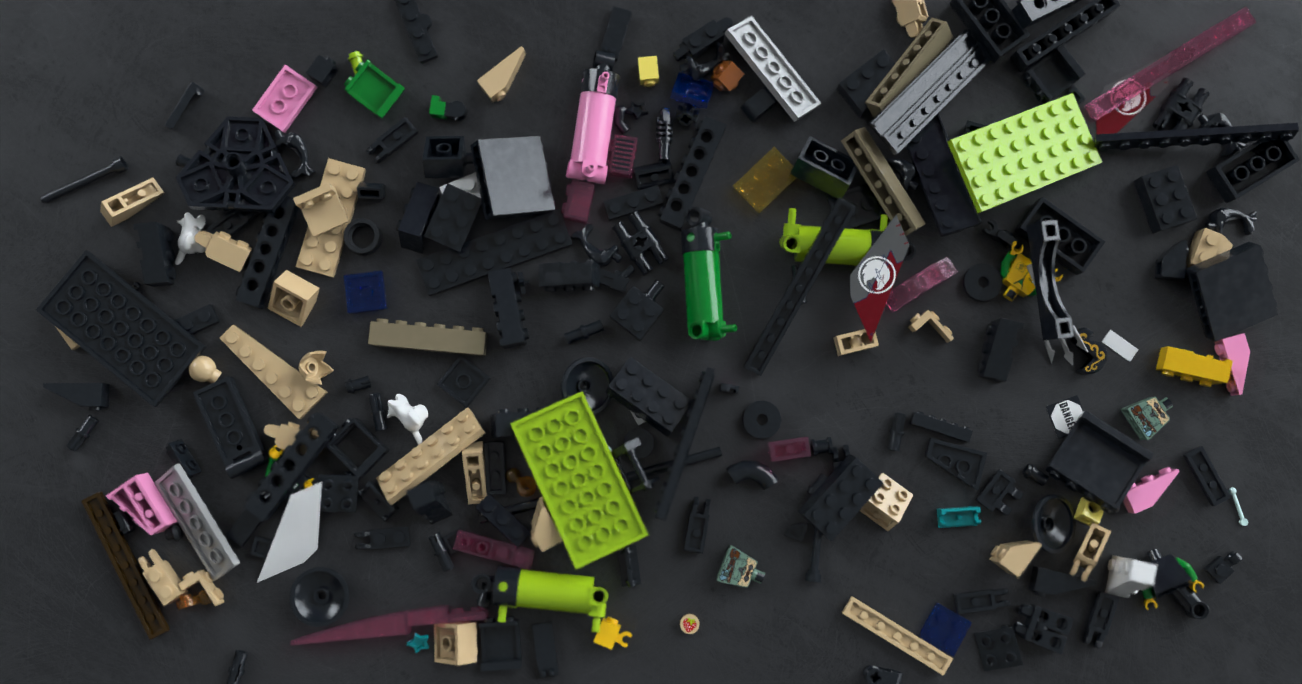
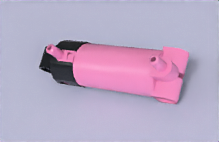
(594, 120)

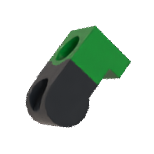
(446, 110)

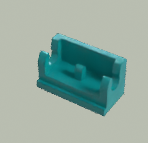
(958, 516)

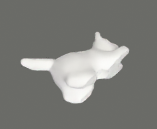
(186, 241)
(410, 417)

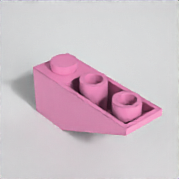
(1235, 349)
(1148, 490)

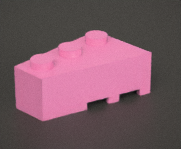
(144, 503)

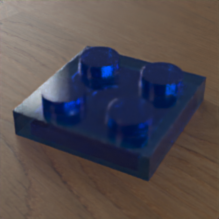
(692, 91)
(365, 292)
(945, 629)

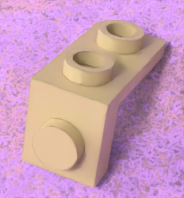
(918, 320)
(205, 579)

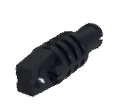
(664, 134)

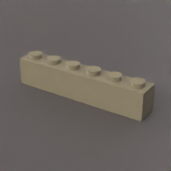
(918, 55)
(882, 180)
(428, 338)

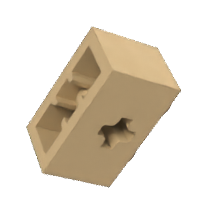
(854, 342)

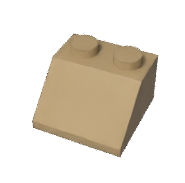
(1206, 245)
(293, 297)
(544, 530)
(1014, 556)
(455, 643)

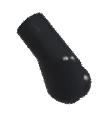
(618, 119)

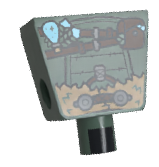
(1147, 416)
(739, 568)

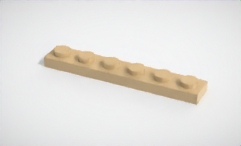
(897, 635)

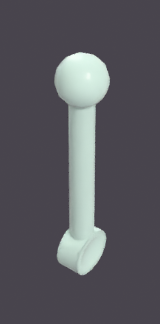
(1242, 521)

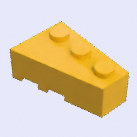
(1193, 366)

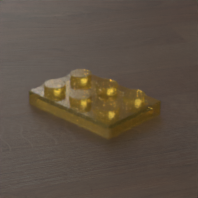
(765, 180)

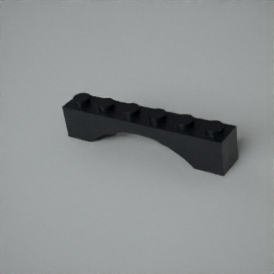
(1043, 244)

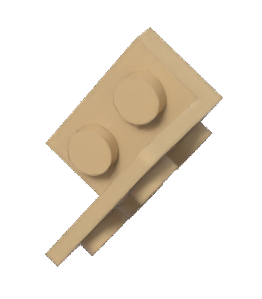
(321, 209)
(887, 503)

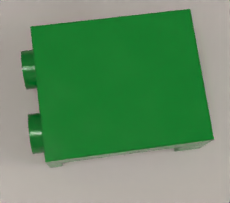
(373, 89)

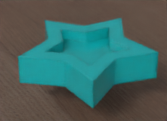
(418, 642)

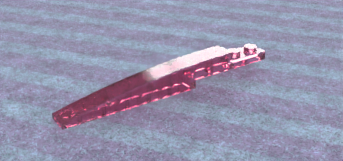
(1170, 63)
(392, 624)

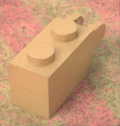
(911, 15)
(224, 249)
(285, 435)
(1090, 550)
(162, 578)

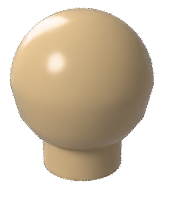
(204, 370)

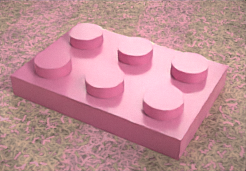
(284, 98)

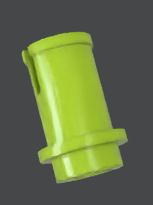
(355, 58)

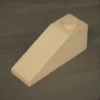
(499, 79)
(129, 202)
(474, 472)

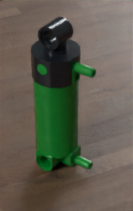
(703, 277)

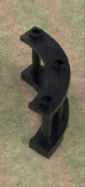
(629, 450)

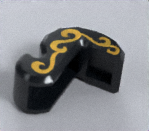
(1096, 352)

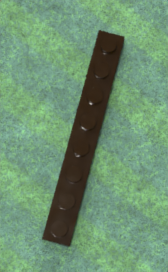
(125, 565)

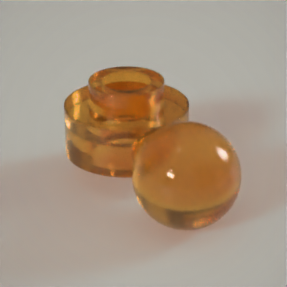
(514, 476)
(187, 600)

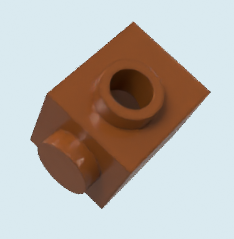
(726, 76)

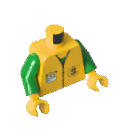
(1016, 274)

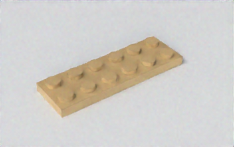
(323, 252)
(430, 455)

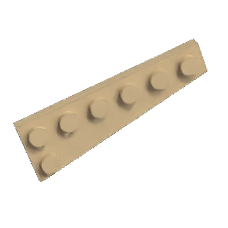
(274, 372)

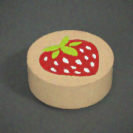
(689, 623)

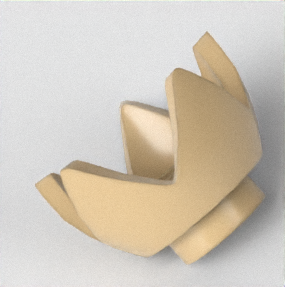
(317, 367)

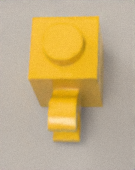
(610, 633)

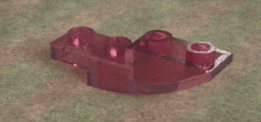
(920, 283)
(493, 549)

